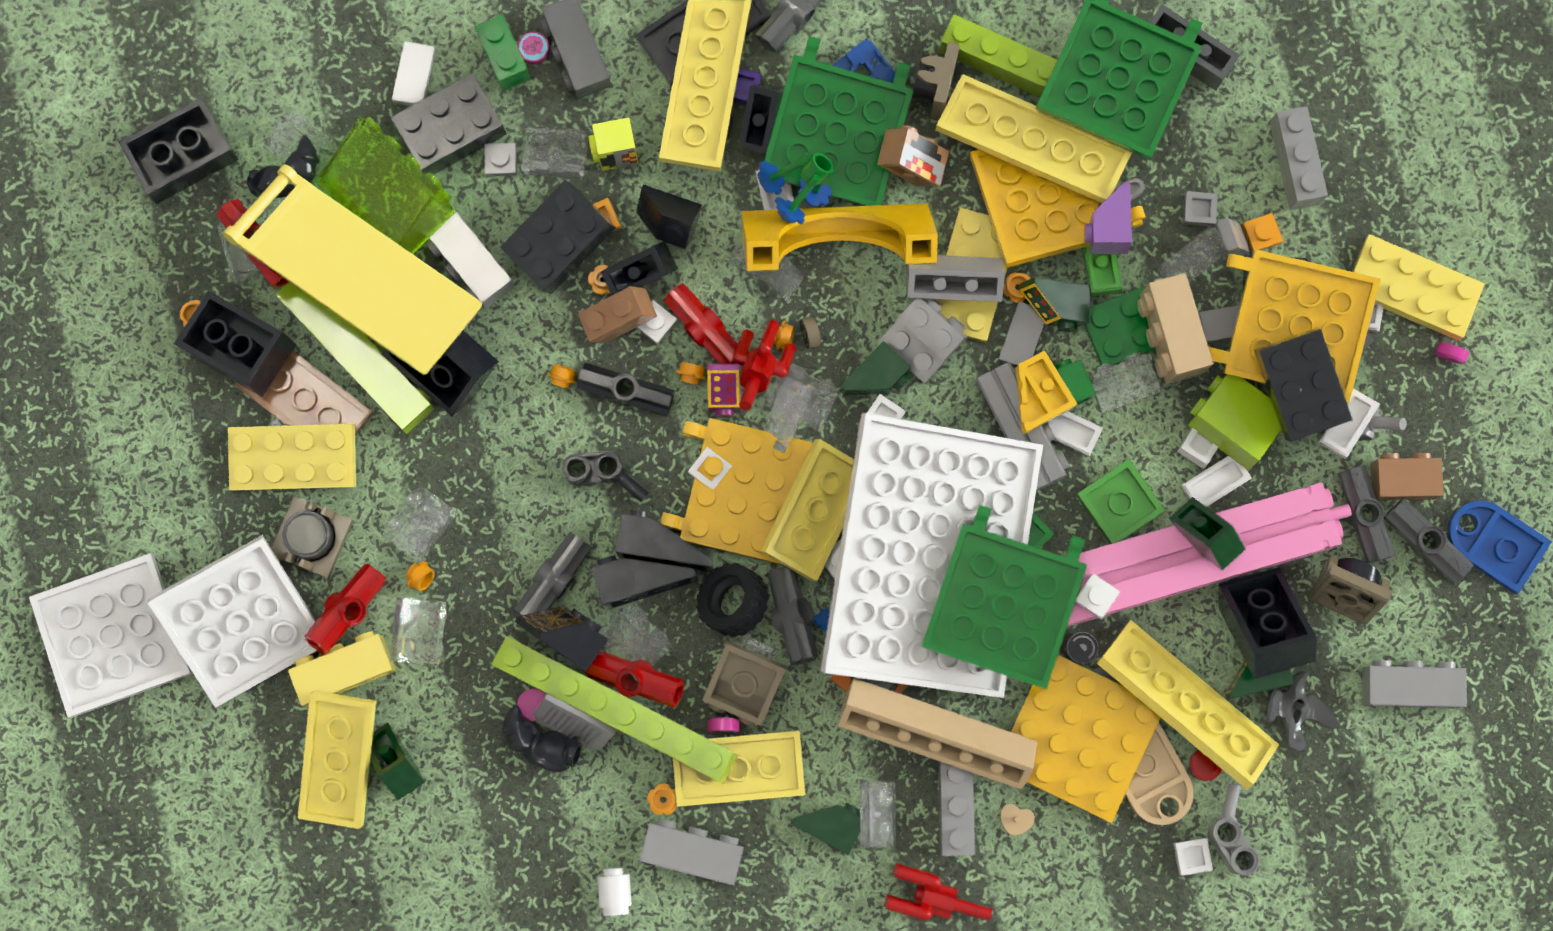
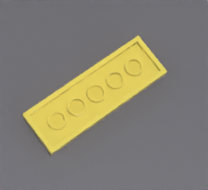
(704, 83)
(1032, 139)
(1188, 704)

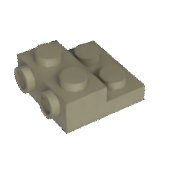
(744, 684)

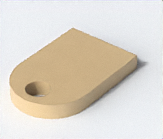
(1159, 777)

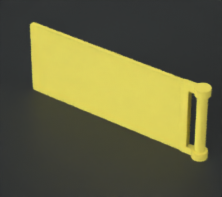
(356, 271)

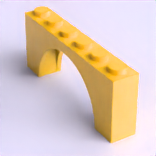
(900, 228)

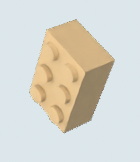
(1174, 329)

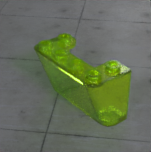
(385, 186)

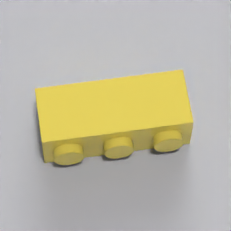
(342, 667)

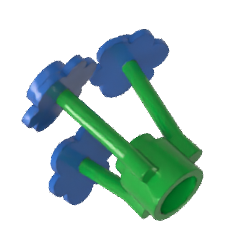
(812, 188)

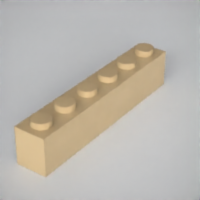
(937, 733)

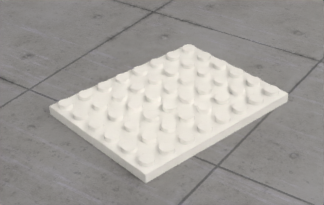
(898, 536)

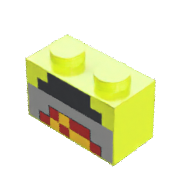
(613, 144)

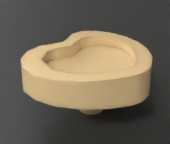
(1016, 820)

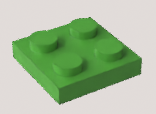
(1120, 502)

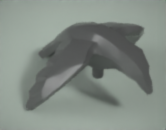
(1297, 707)

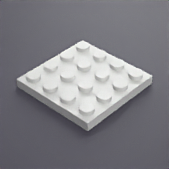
(236, 620)
(106, 636)

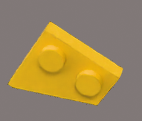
(1041, 392)

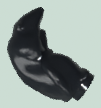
(302, 161)
(547, 750)

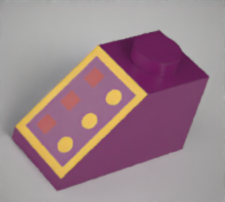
(723, 389)

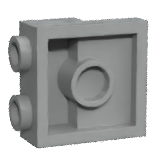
(925, 337)

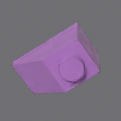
(1111, 224)

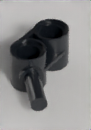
(593, 474)

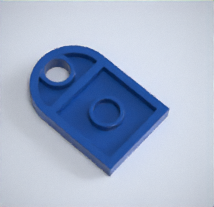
(1498, 544)

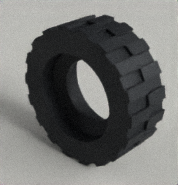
(751, 608)

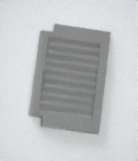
(572, 722)

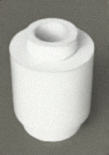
(614, 892)

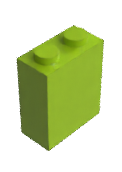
(1236, 419)

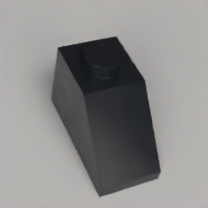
(760, 117)
(668, 216)
(640, 268)

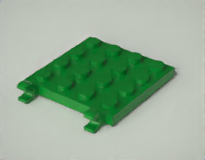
(1120, 77)
(842, 118)
(1005, 603)

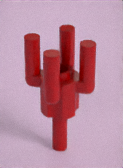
(760, 363)
(931, 897)

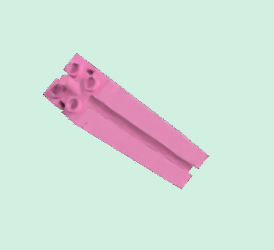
(1169, 565)

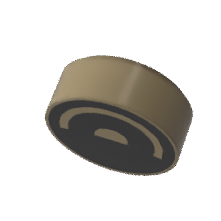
(810, 332)

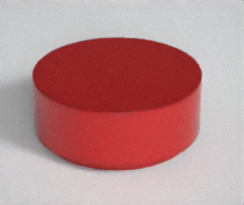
(1203, 767)

